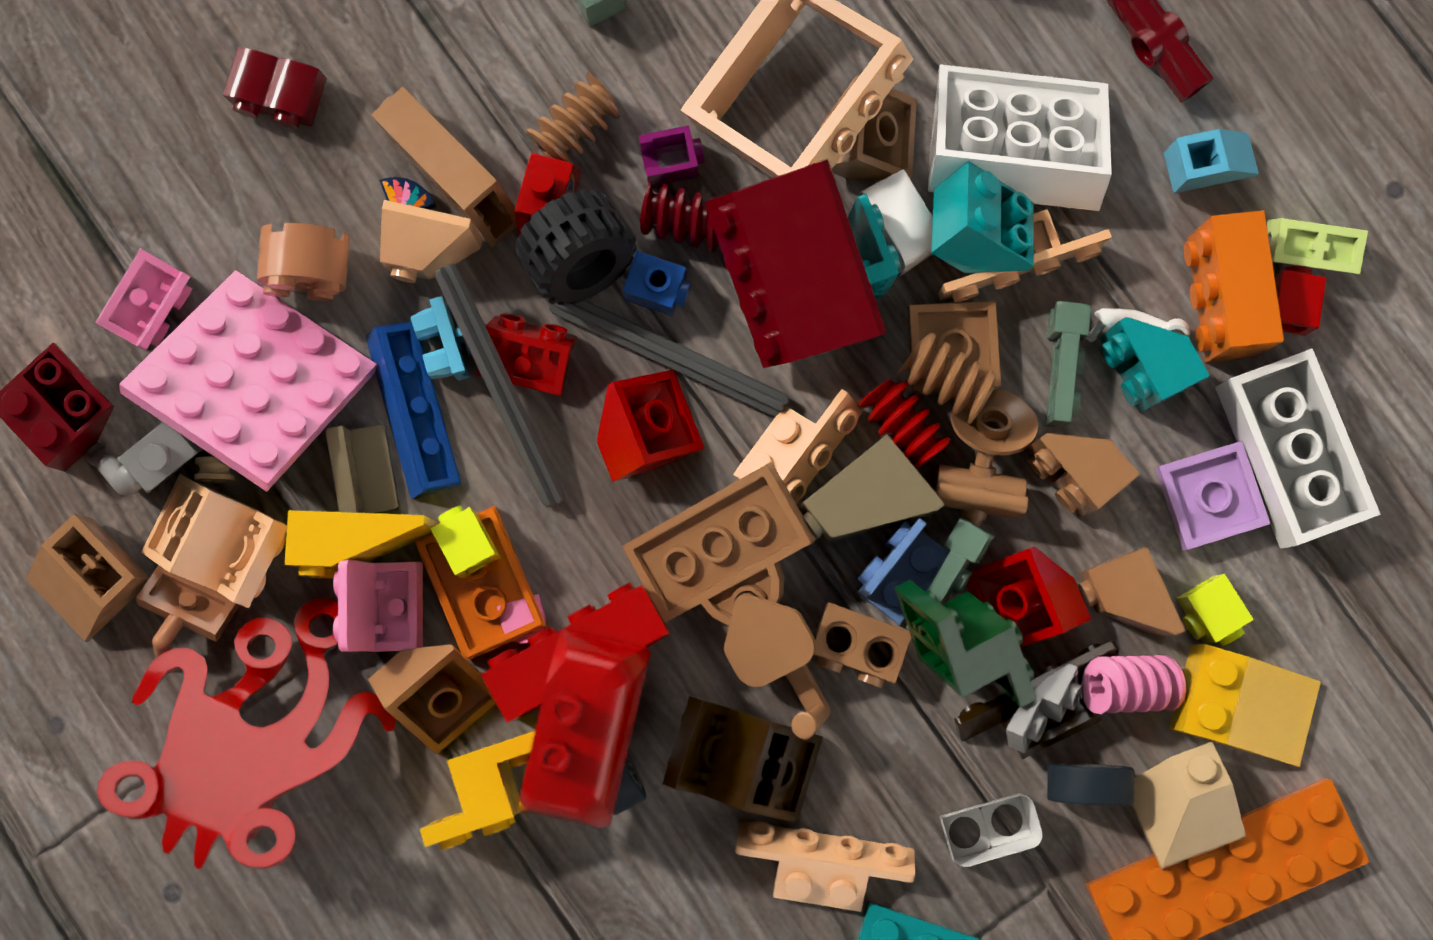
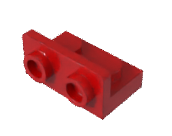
(531, 353)

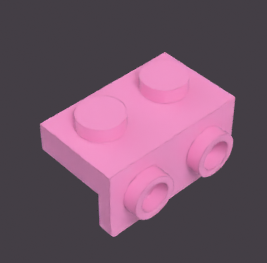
(144, 300)

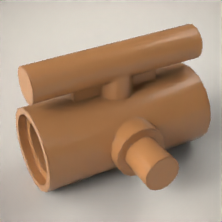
(980, 490)

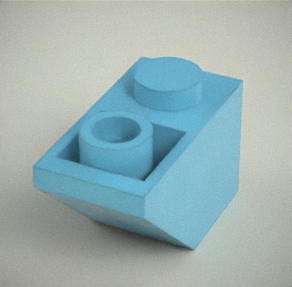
(1209, 159)

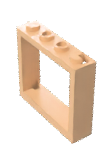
(751, 48)

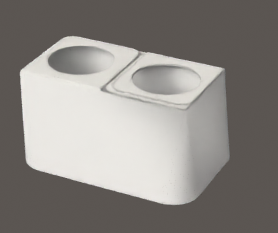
(905, 218)
(1026, 838)

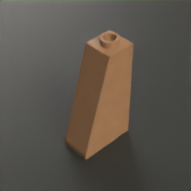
(447, 165)

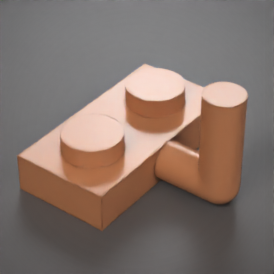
(185, 606)

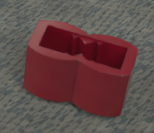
(274, 88)

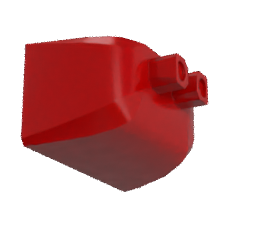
(584, 728)

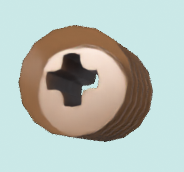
(575, 120)
(948, 376)

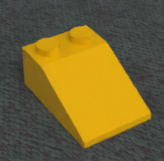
(322, 539)
(1246, 704)

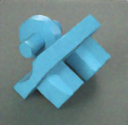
(436, 322)

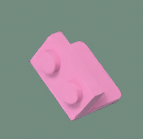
(378, 606)

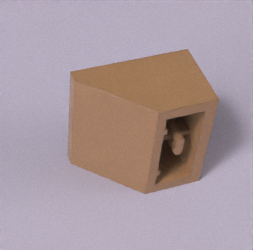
(1081, 469)
(85, 575)

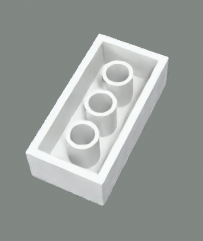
(1297, 449)

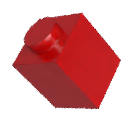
(1299, 299)

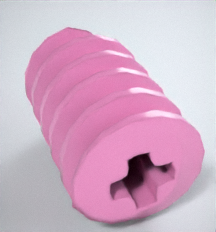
(1133, 684)

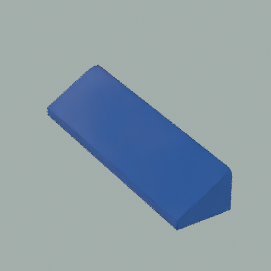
(412, 410)

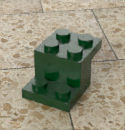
(967, 643)

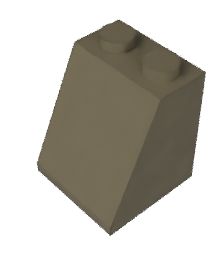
(870, 495)

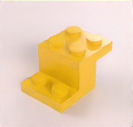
(484, 791)

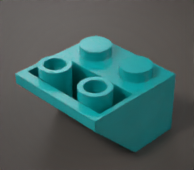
(982, 223)
(1151, 361)

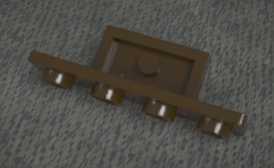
(981, 717)

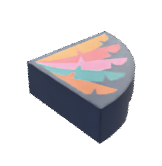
(406, 192)

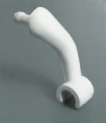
(1110, 317)

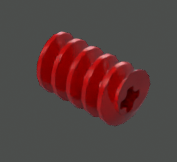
(903, 421)

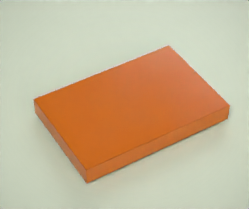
(473, 600)

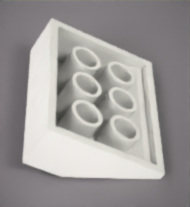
(1027, 131)

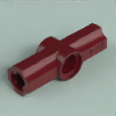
(1162, 43)

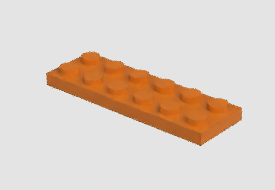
(1285, 852)

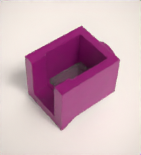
(671, 155)

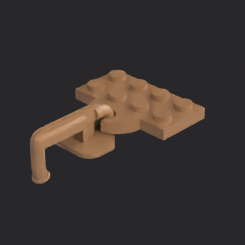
(734, 547)

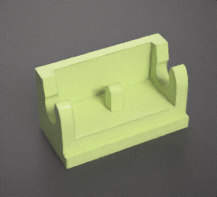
(1317, 245)

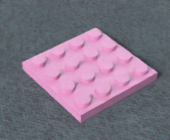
(248, 380)

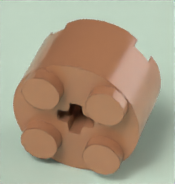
(303, 261)

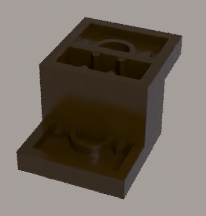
(741, 760)

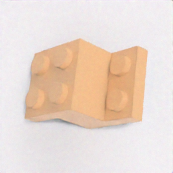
(215, 541)

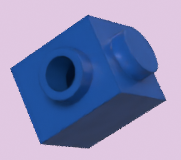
(656, 284)

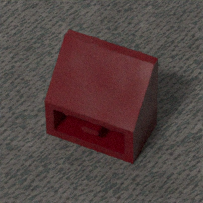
(54, 409)

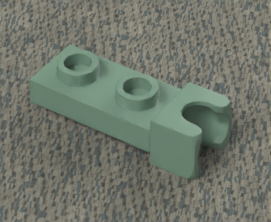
(1067, 327)
(967, 545)

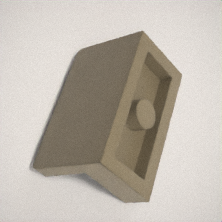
(362, 469)

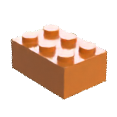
(1233, 287)

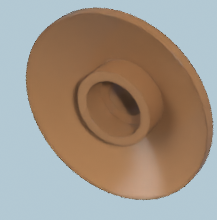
(1001, 427)

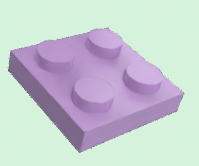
(1212, 495)

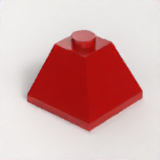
(645, 425)
(1031, 593)

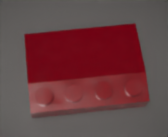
(795, 265)

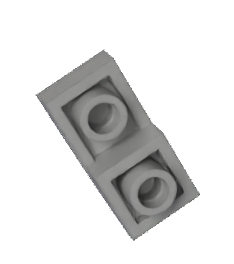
(1053, 698)

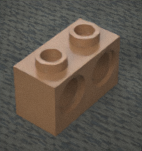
(862, 633)

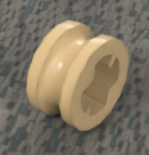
(212, 470)

